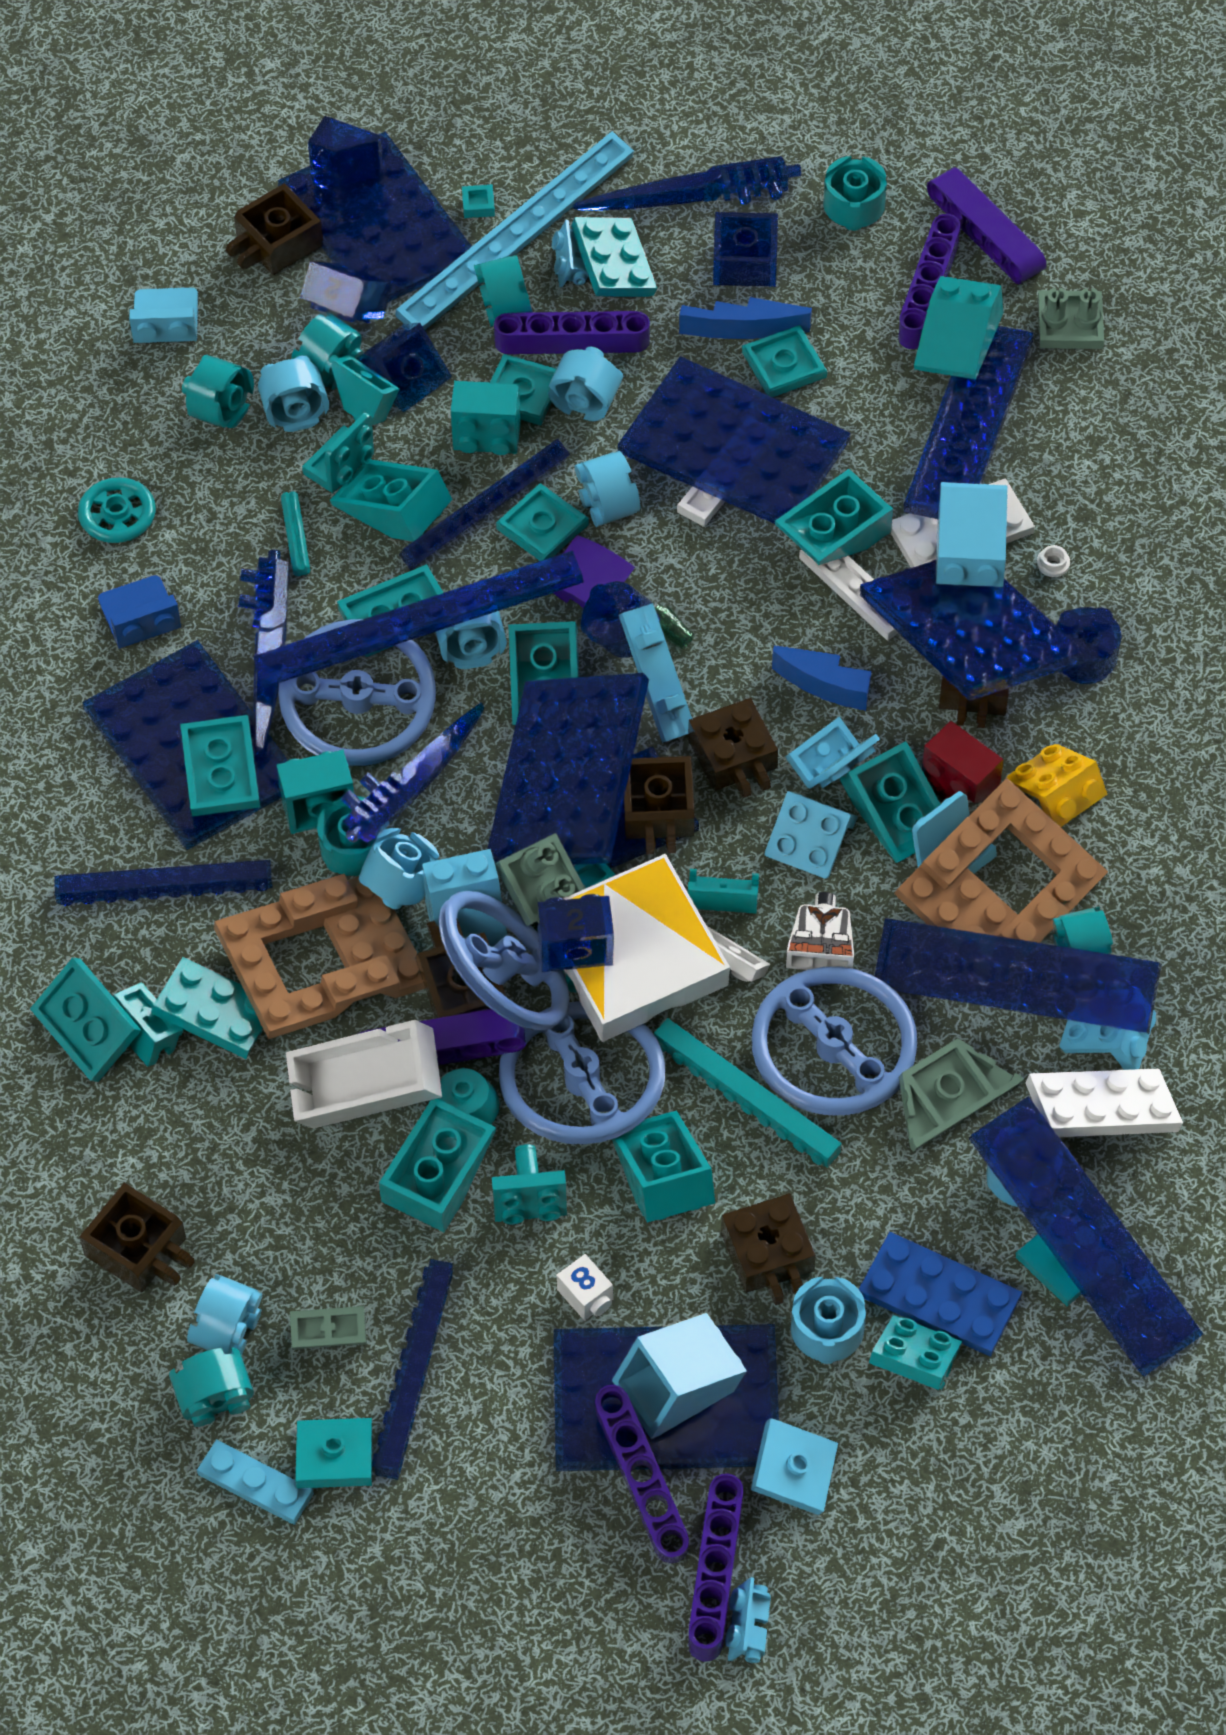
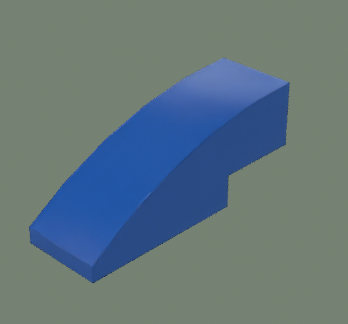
(822, 676)

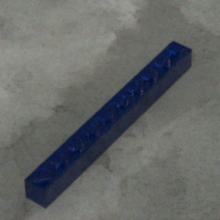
(484, 504)
(163, 882)
(412, 1375)

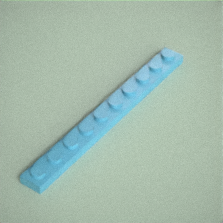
(516, 230)

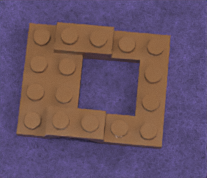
(954, 898)
(363, 931)

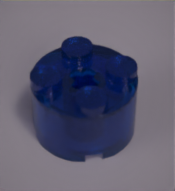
(602, 613)
(1097, 636)

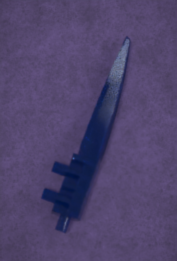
(702, 186)
(270, 616)
(397, 792)

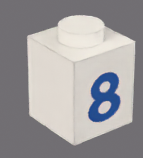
(585, 1288)

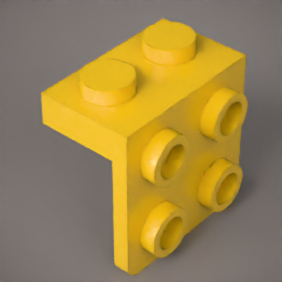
(1061, 781)

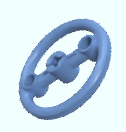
(369, 694)
(501, 960)
(833, 1040)
(604, 1125)

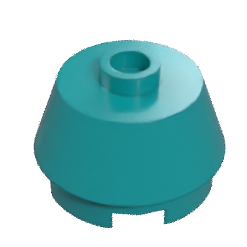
(470, 1093)

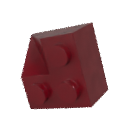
(961, 763)

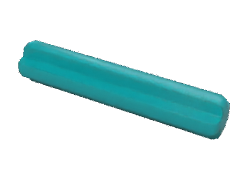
(295, 533)

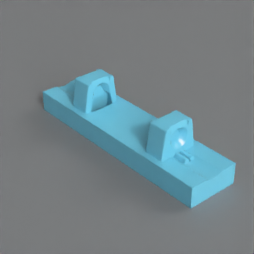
(642, 631)

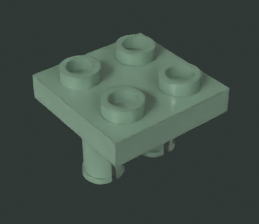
(1070, 319)
(538, 875)

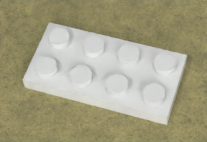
(918, 534)
(1105, 1102)

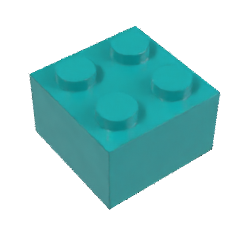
(485, 417)
(312, 786)

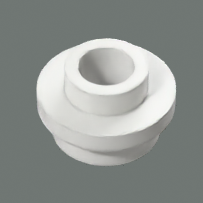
(1056, 554)

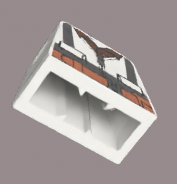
(821, 936)

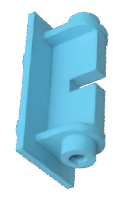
(566, 264)
(748, 1605)

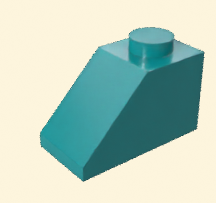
(363, 389)

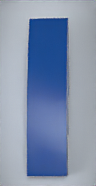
(735, 321)

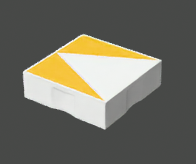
(659, 951)

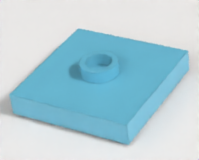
(794, 1466)

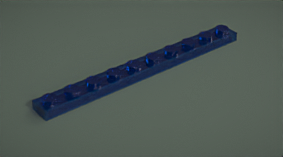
(418, 619)

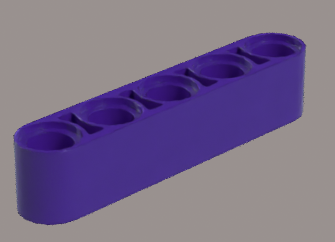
(987, 225)
(934, 262)
(571, 331)
(473, 1036)
(641, 1455)
(715, 1584)

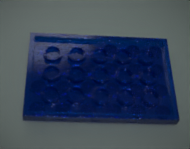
(385, 227)
(733, 441)
(971, 633)
(143, 728)
(569, 765)
(716, 1437)

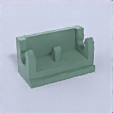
(328, 1327)

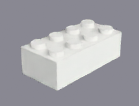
(364, 1074)

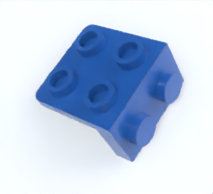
(139, 611)

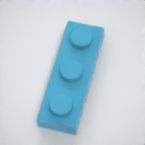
(254, 1482)

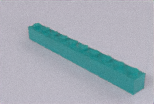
(748, 1093)

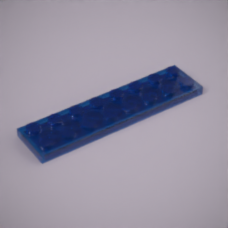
(969, 423)
(1018, 975)
(1086, 1236)

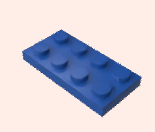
(940, 1293)

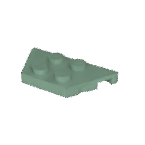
(949, 1090)

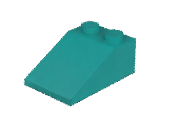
(959, 327)
(394, 498)
(838, 519)
(541, 653)
(891, 797)
(436, 1164)
(665, 1167)

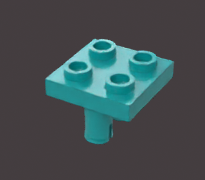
(529, 1192)

